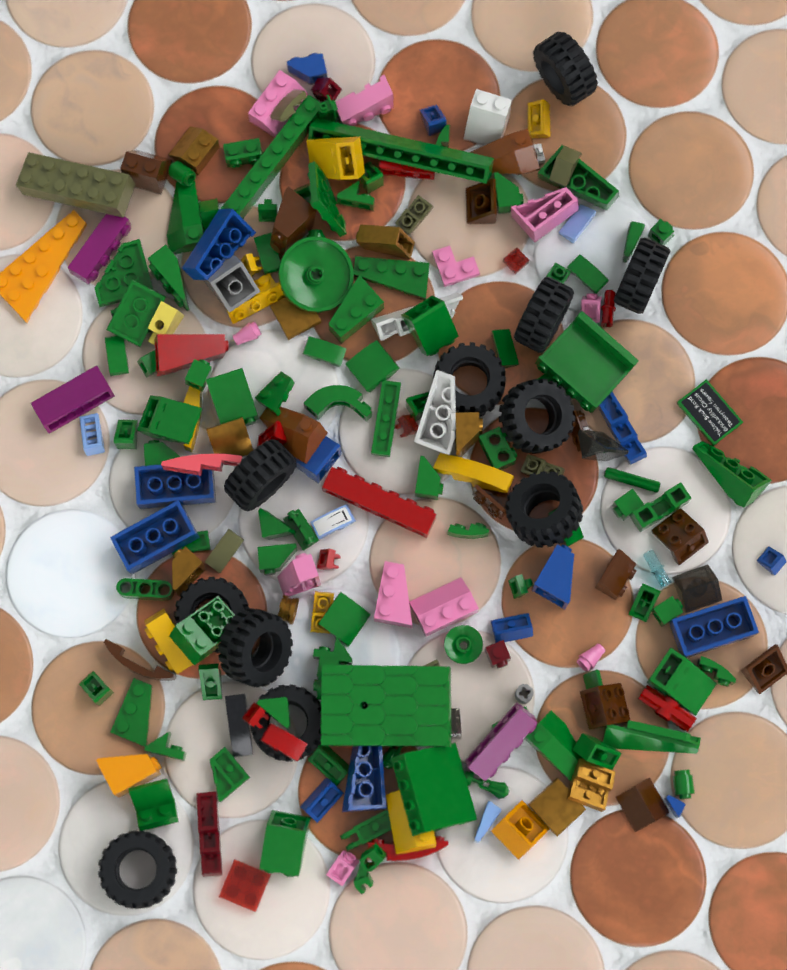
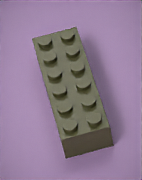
(75, 184)

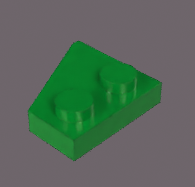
(276, 392)
(227, 773)

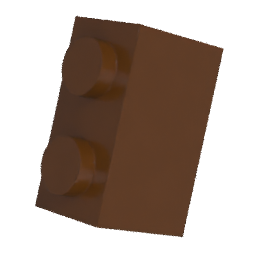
(616, 575)

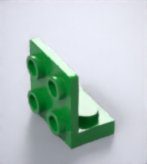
(154, 804)

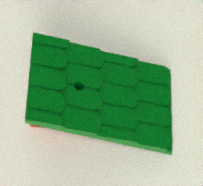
(385, 705)

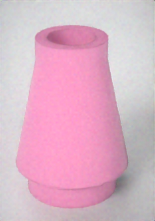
(247, 333)
(590, 658)

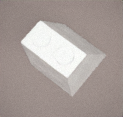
(487, 118)

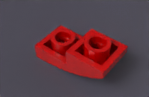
(284, 742)

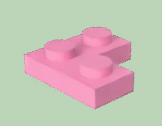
(452, 271)

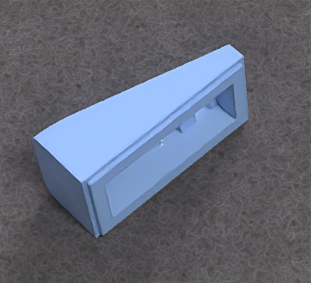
(93, 446)
(490, 814)

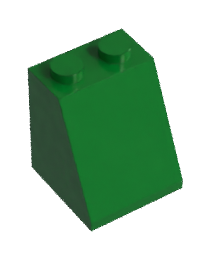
(430, 325)
(232, 397)
(284, 843)

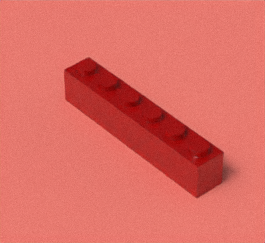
(379, 502)

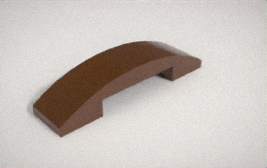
(158, 674)

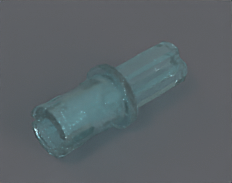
(656, 568)

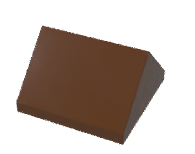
(481, 203)
(766, 669)
(642, 805)

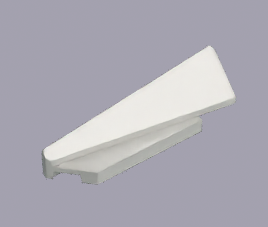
(393, 322)

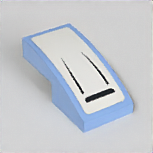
(333, 521)

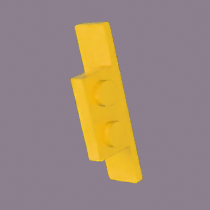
(269, 293)

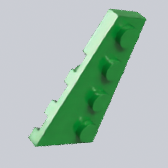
(394, 274)

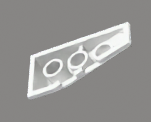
(438, 419)

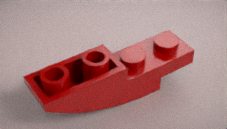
(391, 853)

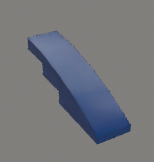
(621, 428)

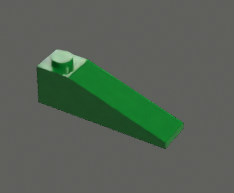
(185, 220)
(737, 481)
(555, 744)

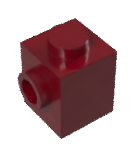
(498, 654)

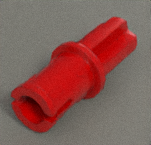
(608, 308)

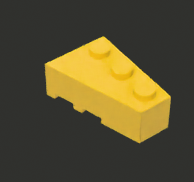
(160, 627)

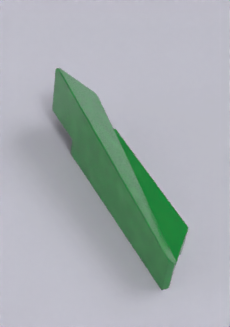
(650, 738)

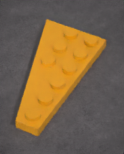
(34, 270)

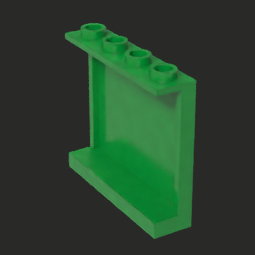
(586, 362)
(433, 789)

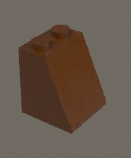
(146, 170)
(292, 221)

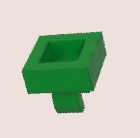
(267, 212)
(519, 585)

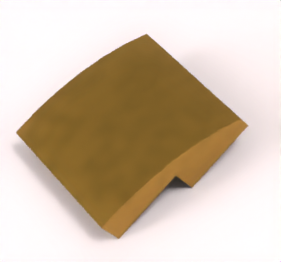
(293, 319)
(230, 438)
(591, 785)
(555, 808)

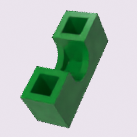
(661, 507)

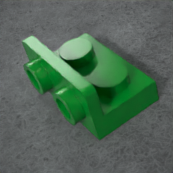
(242, 152)

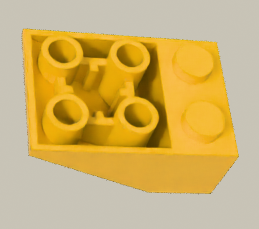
(337, 157)

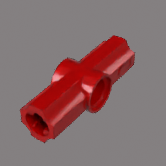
(667, 708)

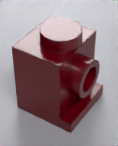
(321, 89)

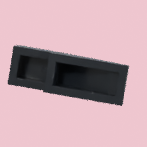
(238, 728)

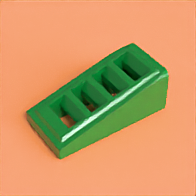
(633, 235)

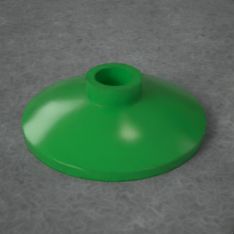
(465, 634)

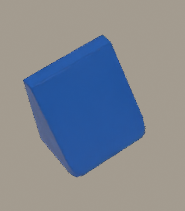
(772, 560)
(675, 805)

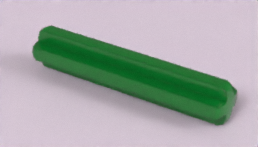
(632, 479)

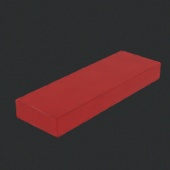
(396, 169)

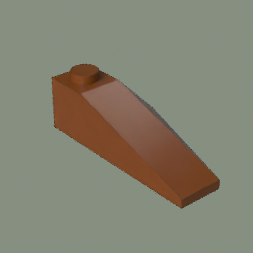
(512, 153)
(301, 432)

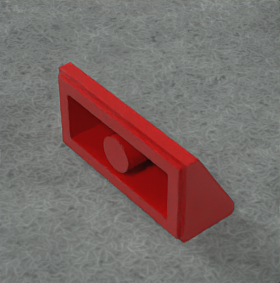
(274, 432)

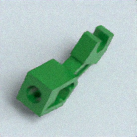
(377, 856)

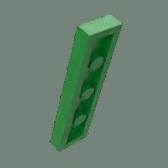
(386, 418)

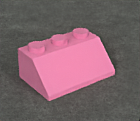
(272, 95)
(444, 606)

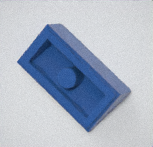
(512, 628)
(321, 799)

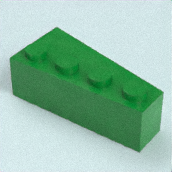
(583, 183)

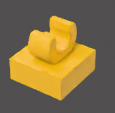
(250, 264)

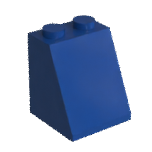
(321, 460)
(556, 577)

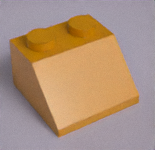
(520, 829)

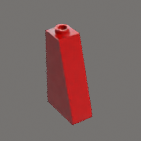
(178, 351)

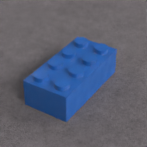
(163, 487)
(154, 537)
(714, 627)

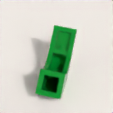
(337, 395)

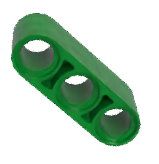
(137, 584)

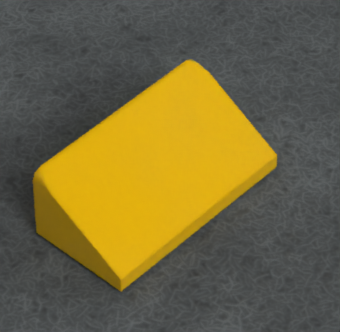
(539, 119)

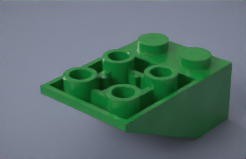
(166, 267)
(169, 420)
(201, 631)
(682, 681)

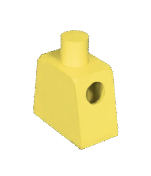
(166, 316)

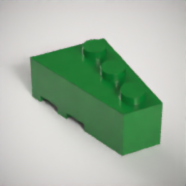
(355, 310)

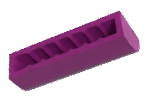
(72, 399)

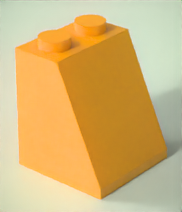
(128, 771)

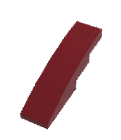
(209, 834)

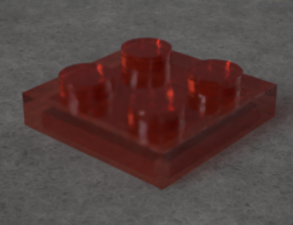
(245, 885)

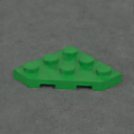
(324, 200)
(125, 266)

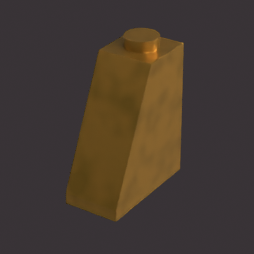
(385, 240)

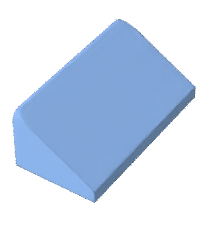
(577, 223)

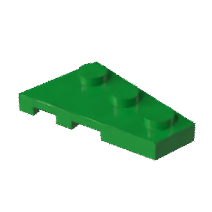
(133, 717)

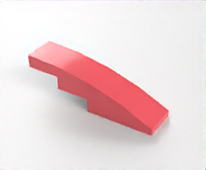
(196, 463)

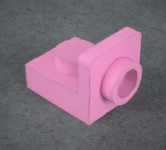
(592, 306)
(342, 867)

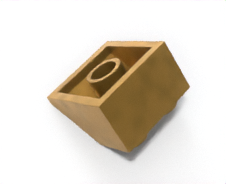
(195, 149)
(467, 431)
(185, 569)

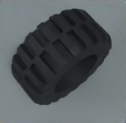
(565, 68)
(641, 275)
(543, 314)
(484, 360)
(558, 410)
(260, 475)
(553, 527)
(208, 589)
(238, 643)
(308, 704)
(111, 862)

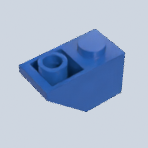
(308, 68)

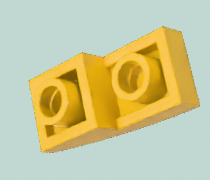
(322, 602)

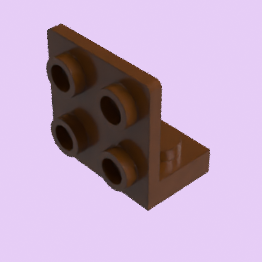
(493, 500)
(681, 535)
(605, 705)

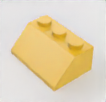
(400, 828)

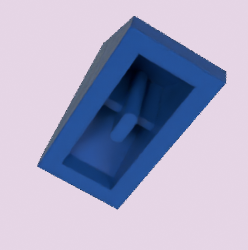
(433, 119)

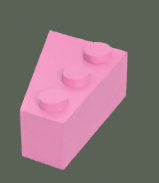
(366, 104)
(545, 213)
(299, 575)
(393, 597)

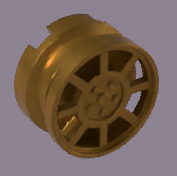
(288, 608)

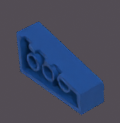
(217, 244)
(365, 780)

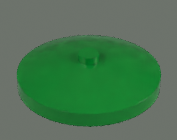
(315, 274)

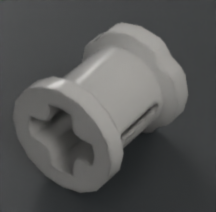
(527, 688)

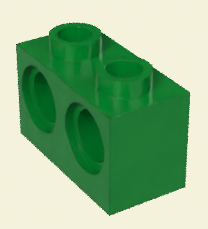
(493, 451)

